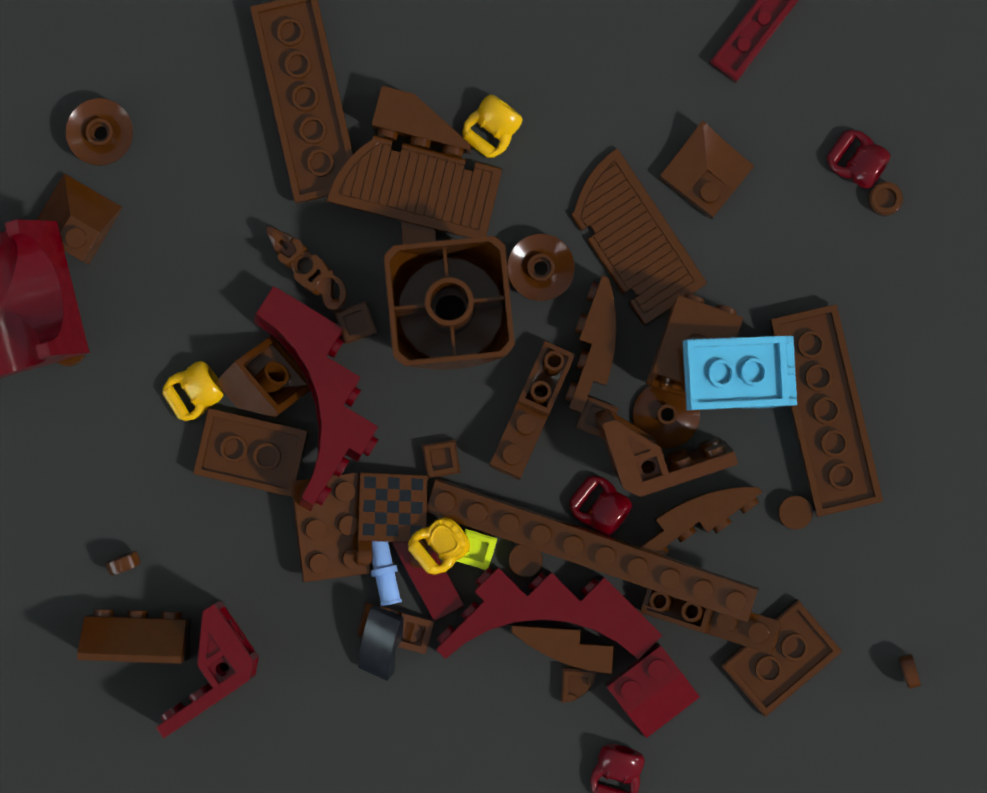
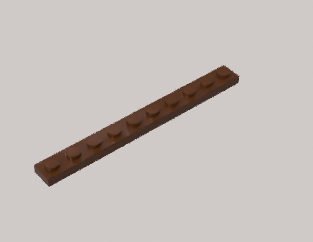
(592, 550)

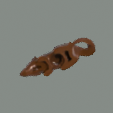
(307, 268)

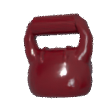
(865, 164)
(608, 509)
(618, 764)

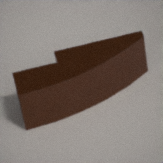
(565, 646)

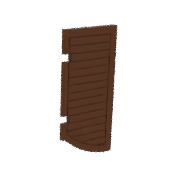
(418, 187)
(634, 239)

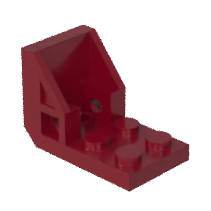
(219, 642)

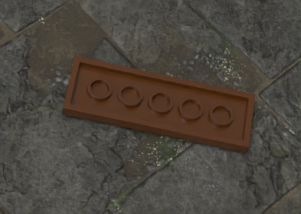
(303, 94)
(829, 414)

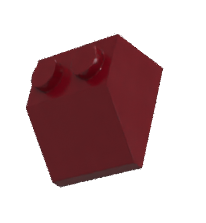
(652, 690)

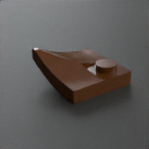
(706, 170)

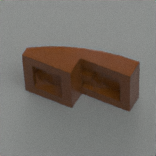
(415, 629)

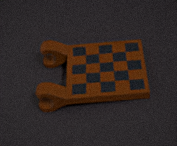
(390, 511)

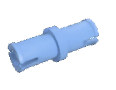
(384, 573)

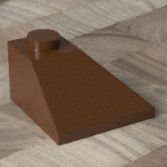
(81, 217)
(264, 380)

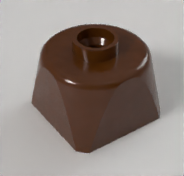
(464, 268)

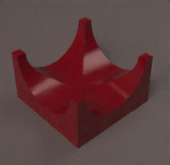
(36, 299)

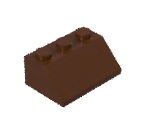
(135, 637)

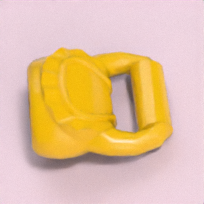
(498, 120)
(200, 387)
(445, 539)

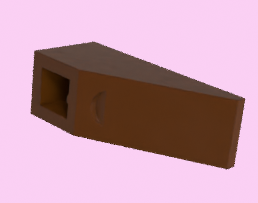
(409, 117)

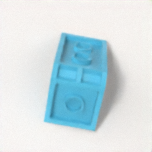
(740, 373)

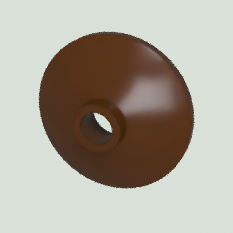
(85, 122)
(542, 249)
(666, 433)

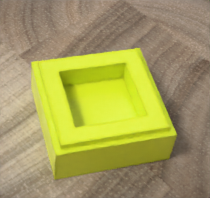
(480, 550)

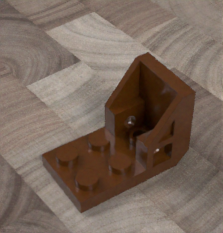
(632, 446)

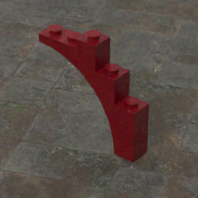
(310, 341)
(505, 602)

